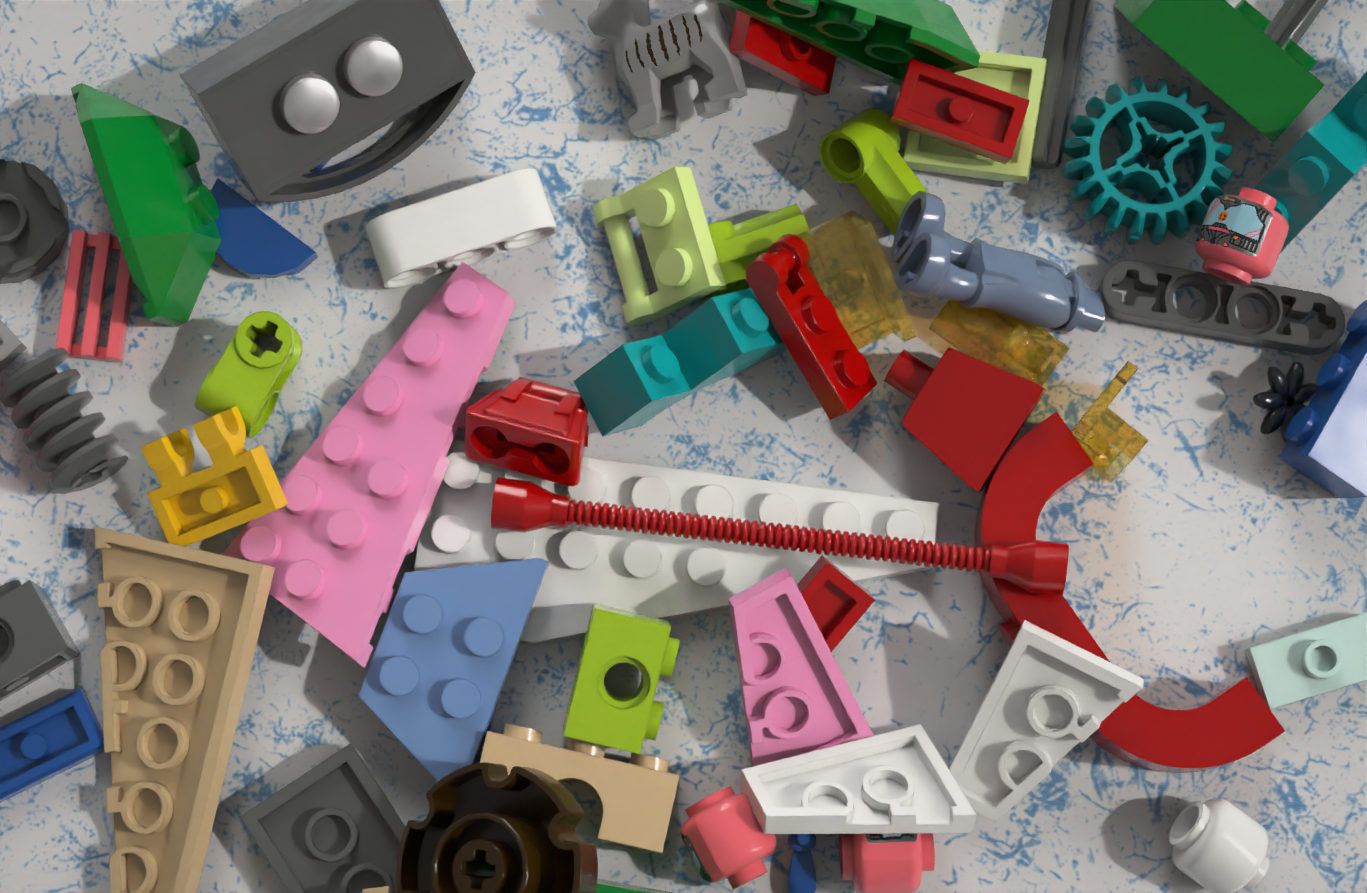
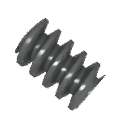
(58, 426)

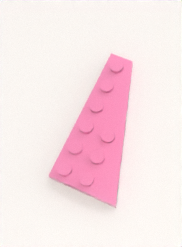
(377, 469)

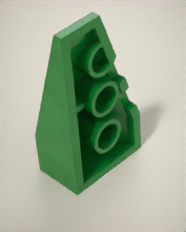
(873, 33)

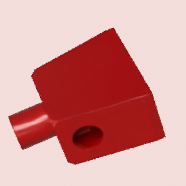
(964, 410)

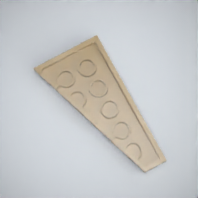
(171, 698)

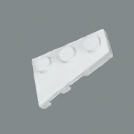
(1033, 715)
(860, 788)

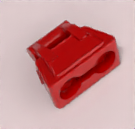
(530, 431)

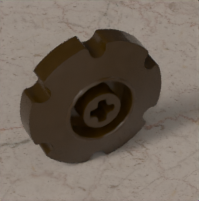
(497, 836)

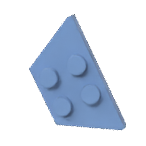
(449, 656)

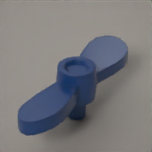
(802, 870)

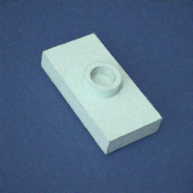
(1311, 662)

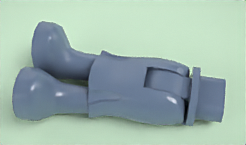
(987, 275)

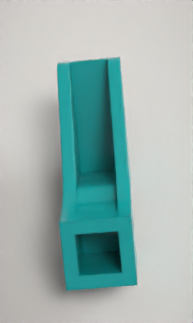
(1320, 162)
(699, 350)

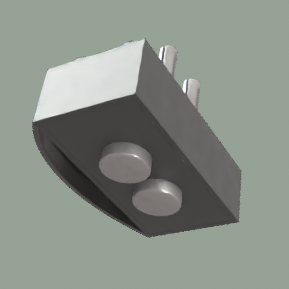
(325, 83)

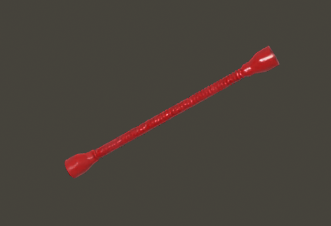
(1030, 565)

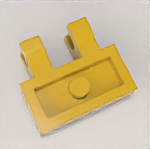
(217, 497)

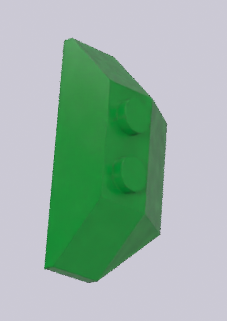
(153, 200)

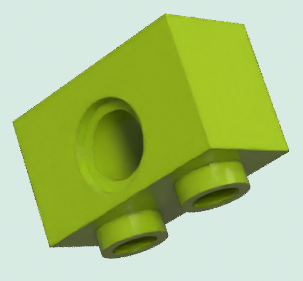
(612, 719)

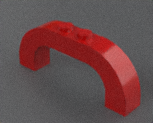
(1136, 731)

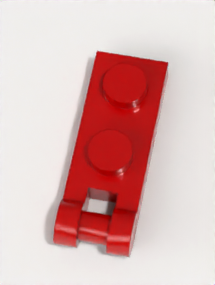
(809, 326)

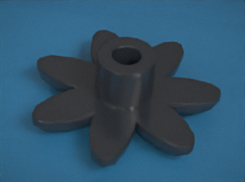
(1284, 398)

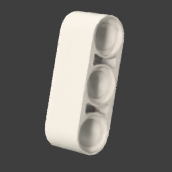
(460, 228)

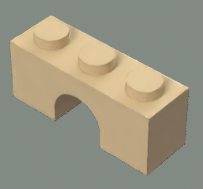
(633, 794)

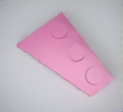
(788, 675)

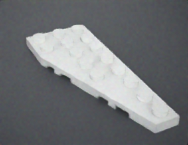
(649, 571)

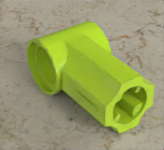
(867, 154)
(745, 241)

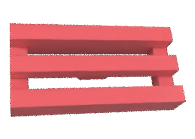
(103, 245)

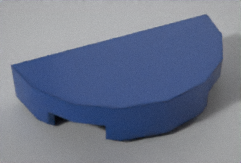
(254, 241)

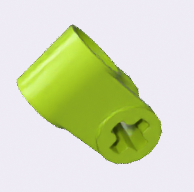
(248, 374)

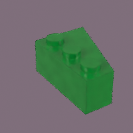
(1231, 56)

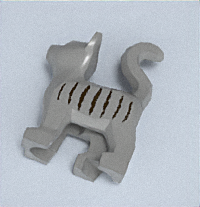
(666, 53)

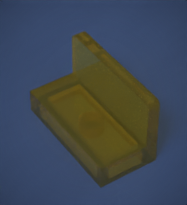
(857, 279)
(1105, 435)

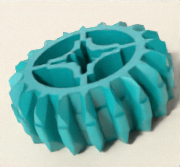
(1130, 116)

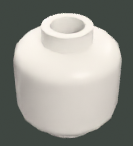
(1219, 846)

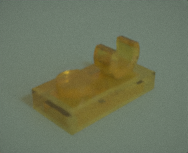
(1000, 340)

